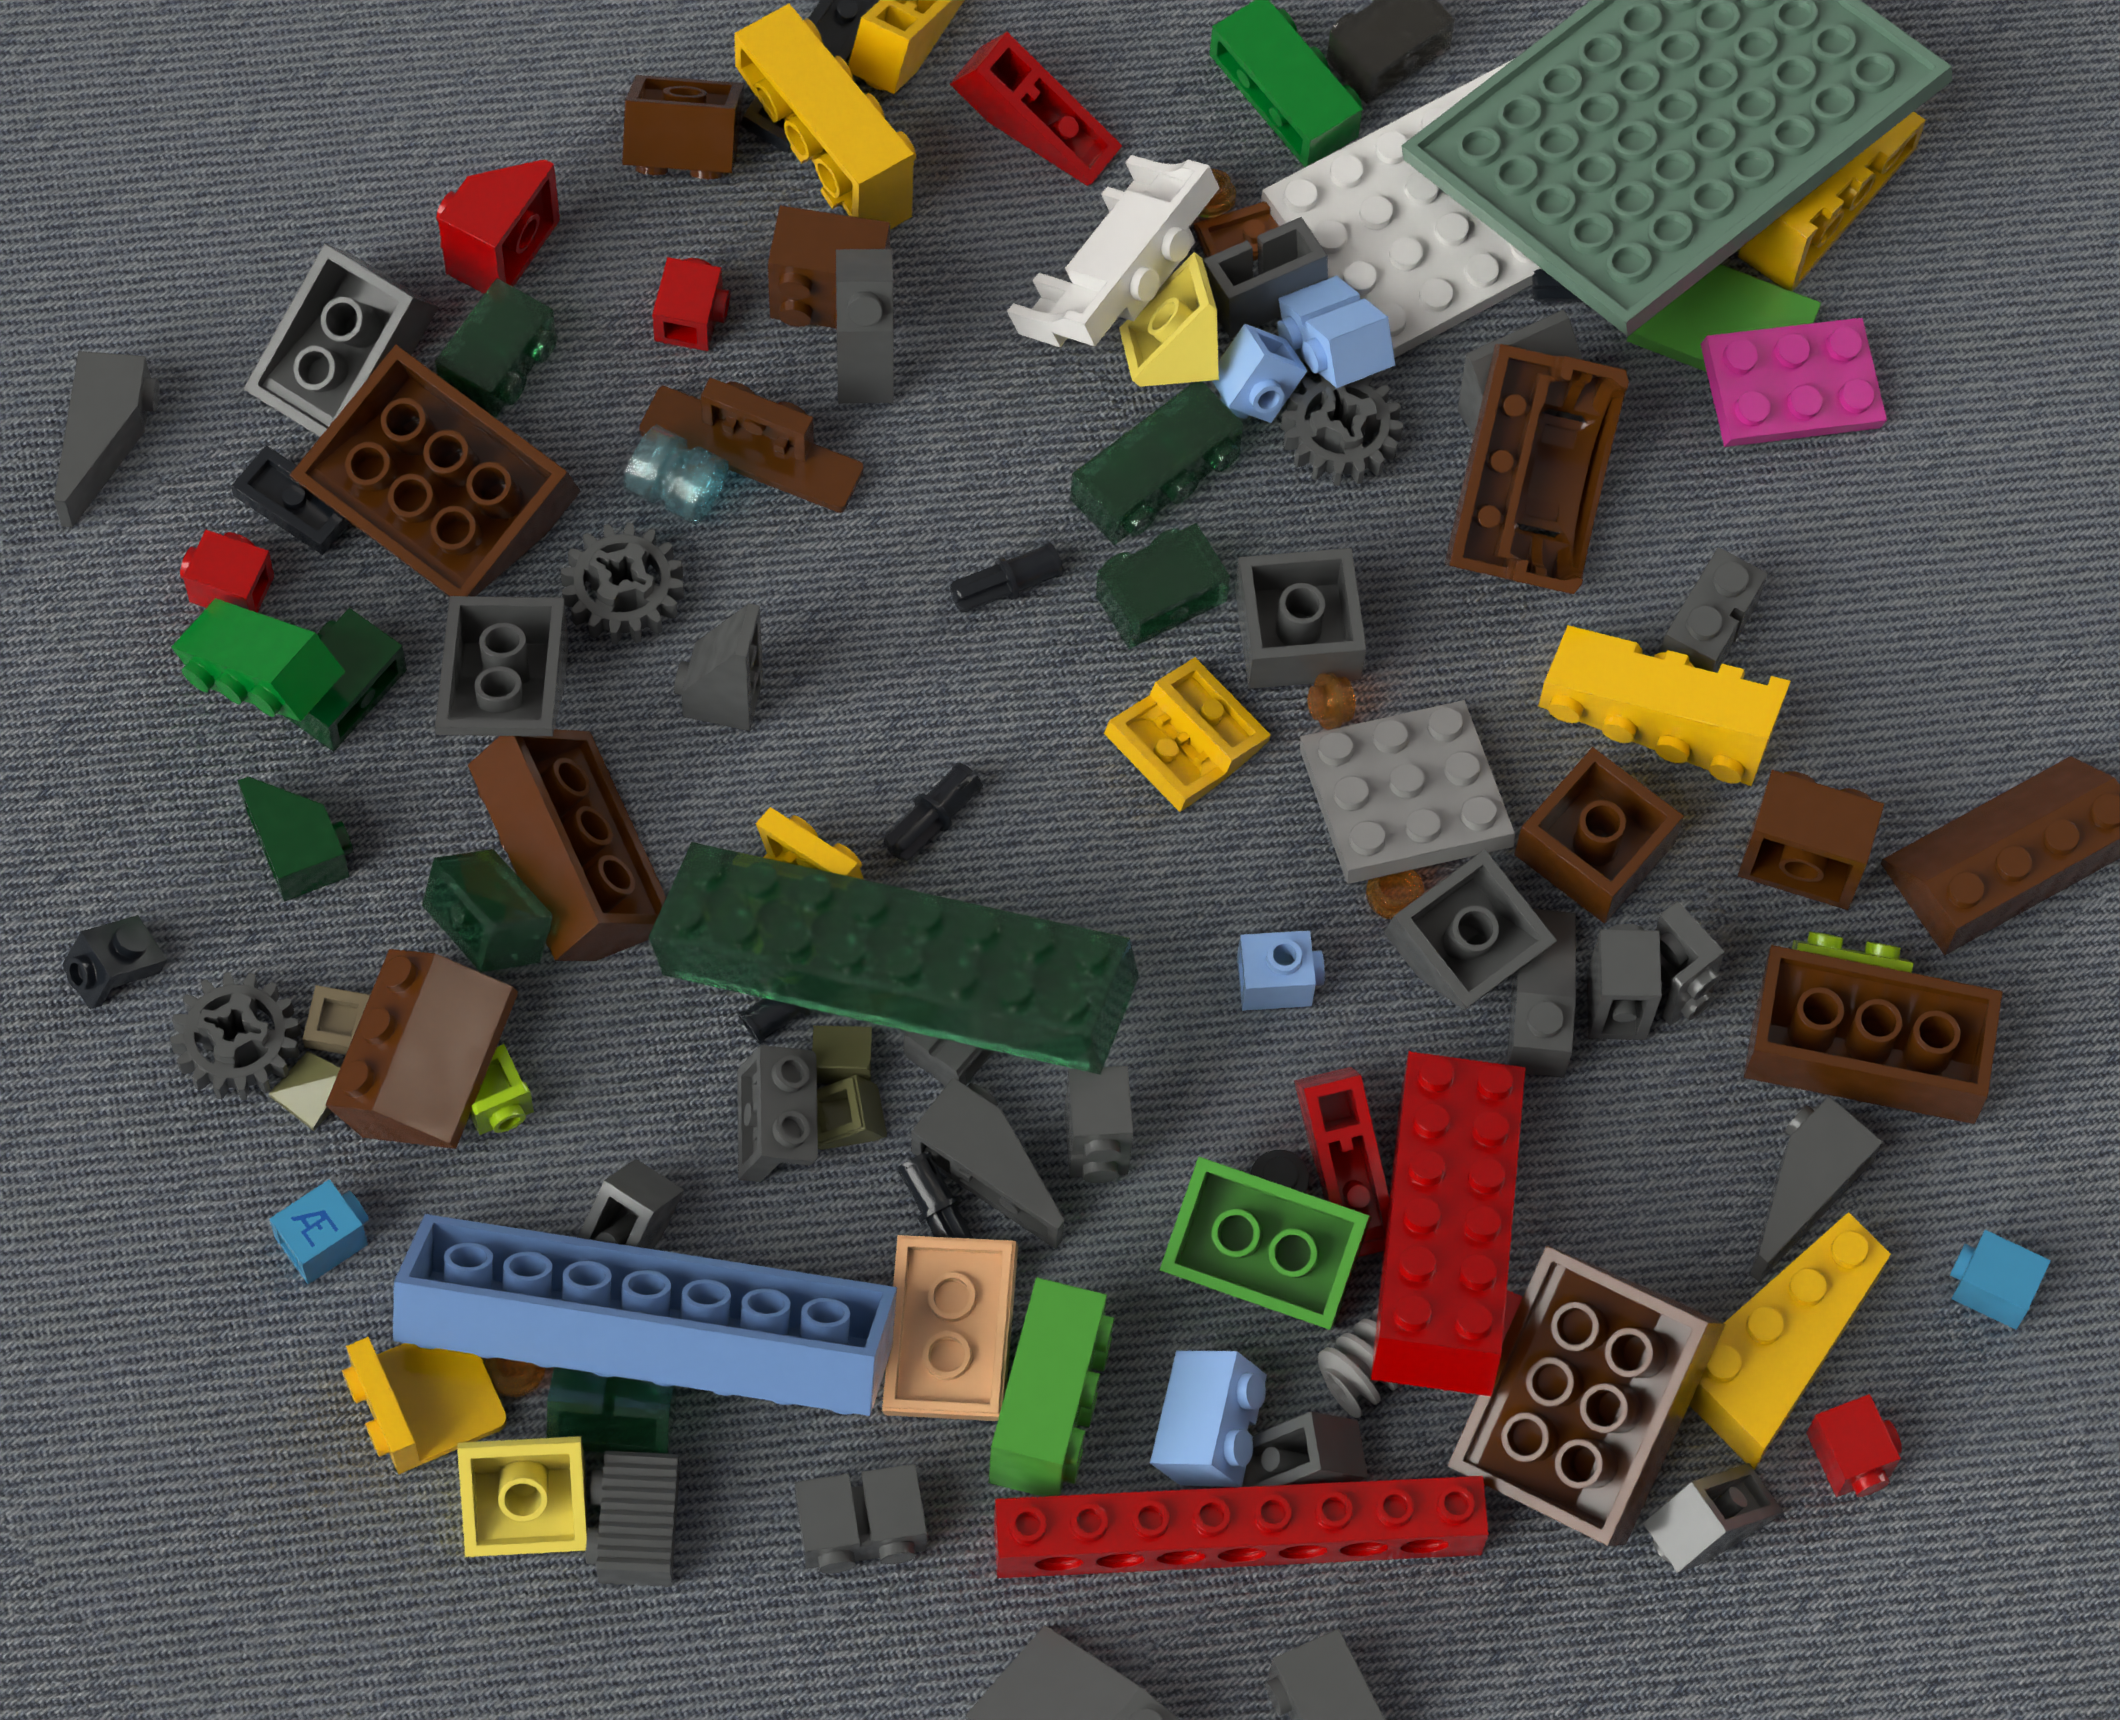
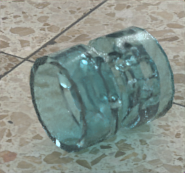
(680, 476)

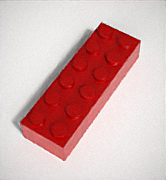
(1449, 1224)

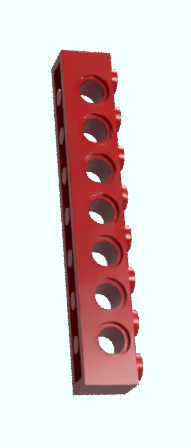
(1240, 1526)

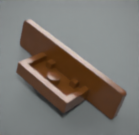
(758, 440)

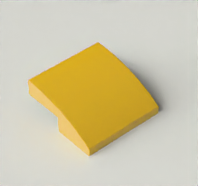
(1187, 734)

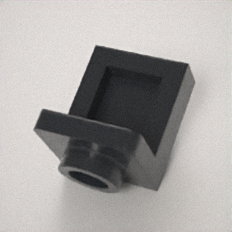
(112, 957)

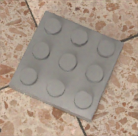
(1406, 791)

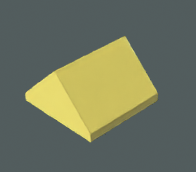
(1175, 332)
(523, 1496)

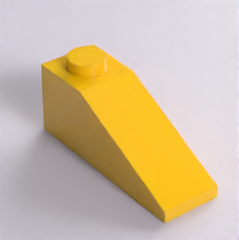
(897, 39)

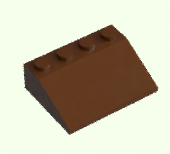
(435, 478)
(1586, 1396)

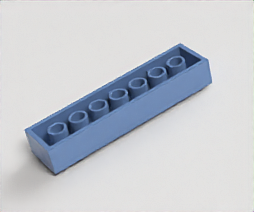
(644, 1314)

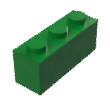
(1286, 81)
(257, 660)

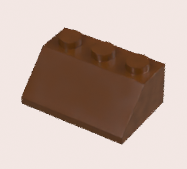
(421, 1050)

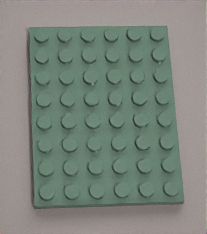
(1670, 135)

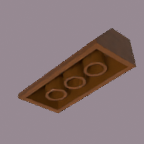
(570, 841)
(2010, 852)
(1874, 1034)

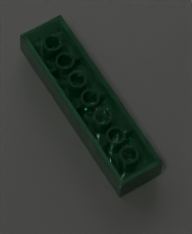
(896, 957)

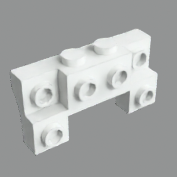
(1124, 256)

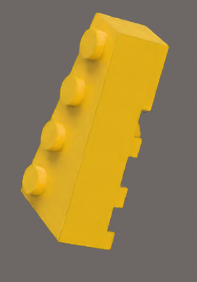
(828, 117)
(1808, 229)
(1664, 703)
(1784, 1337)

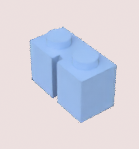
(1336, 331)
(1207, 1418)

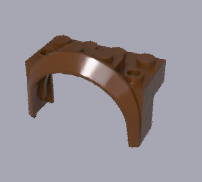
(1536, 468)

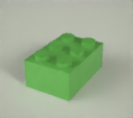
(1265, 1243)
(1051, 1389)

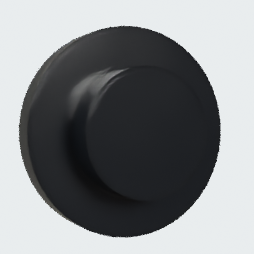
(1282, 1168)

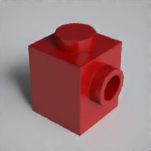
(689, 303)
(228, 570)
(1855, 1447)

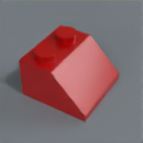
(498, 223)

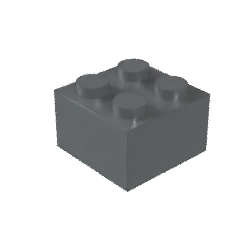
(1299, 617)

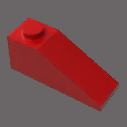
(1034, 108)
(1346, 1148)

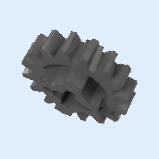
(1327, 442)
(624, 589)
(219, 1017)

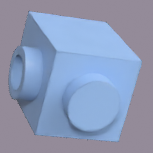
(1258, 374)
(1278, 970)

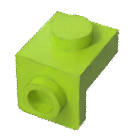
(502, 1096)

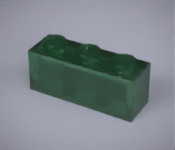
(1157, 463)

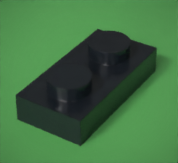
(278, 497)

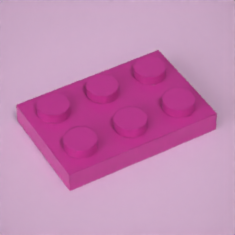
(1793, 382)

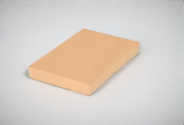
(951, 1328)

